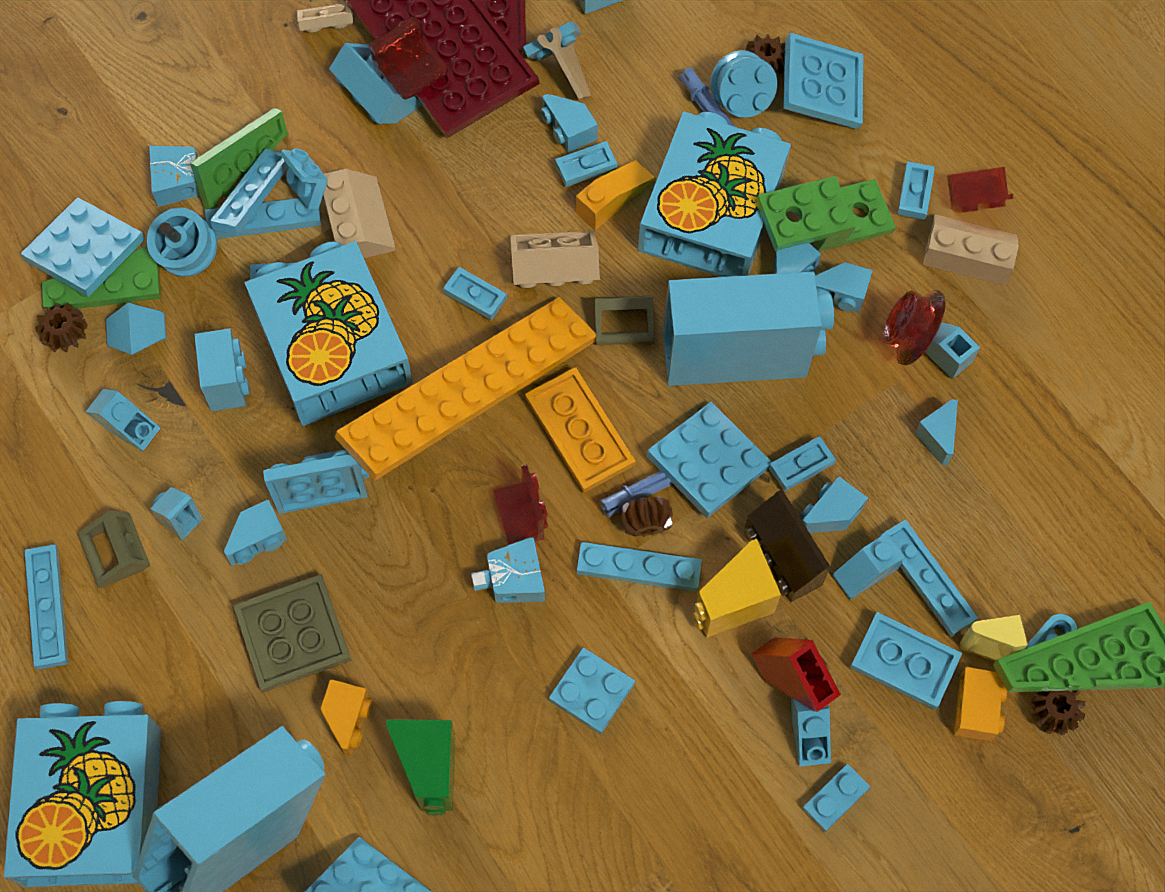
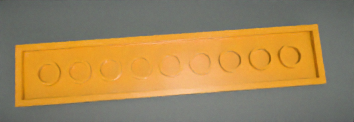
(464, 388)

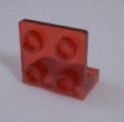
(521, 509)

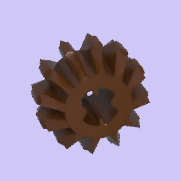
(770, 51)
(61, 327)
(646, 516)
(1054, 720)

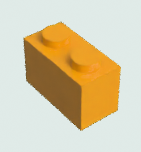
(979, 704)

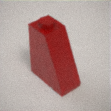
(797, 671)

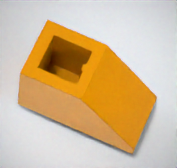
(344, 711)

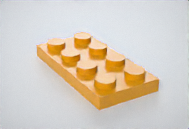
(580, 430)

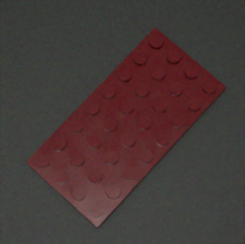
(479, 57)

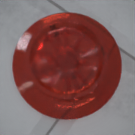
(914, 324)

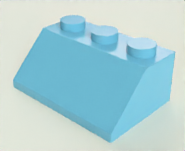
(369, 87)

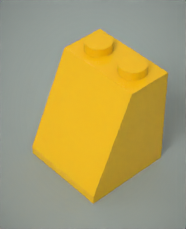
(737, 593)

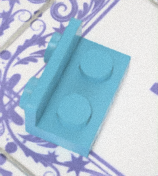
(305, 177)

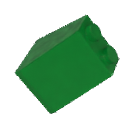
(428, 760)

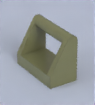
(624, 303)
(125, 543)

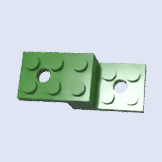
(824, 214)

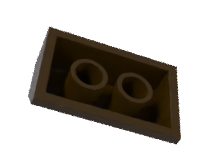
(787, 547)

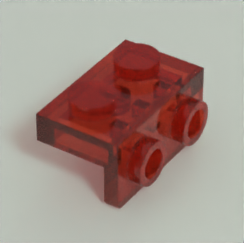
(978, 188)

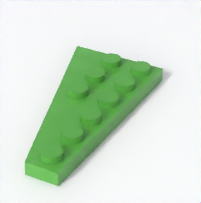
(1104, 655)

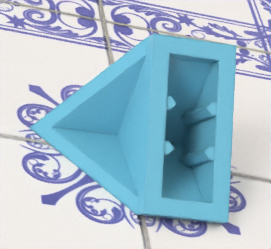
(135, 328)

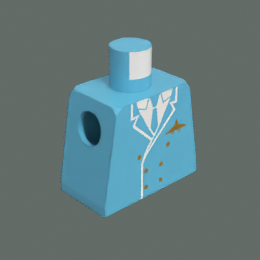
(172, 174)
(513, 574)

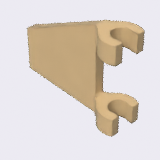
(568, 61)

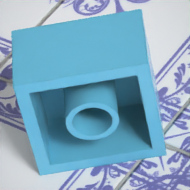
(221, 369)

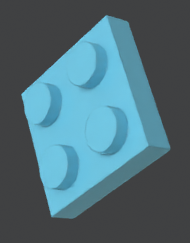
(592, 691)

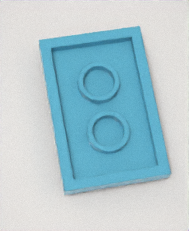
(906, 661)

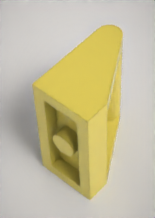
(995, 637)

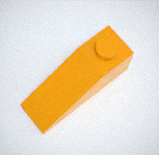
(611, 193)

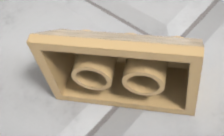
(358, 212)
(971, 250)
(555, 258)

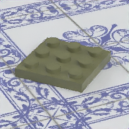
(292, 633)

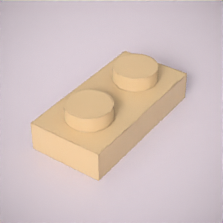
(317, 18)

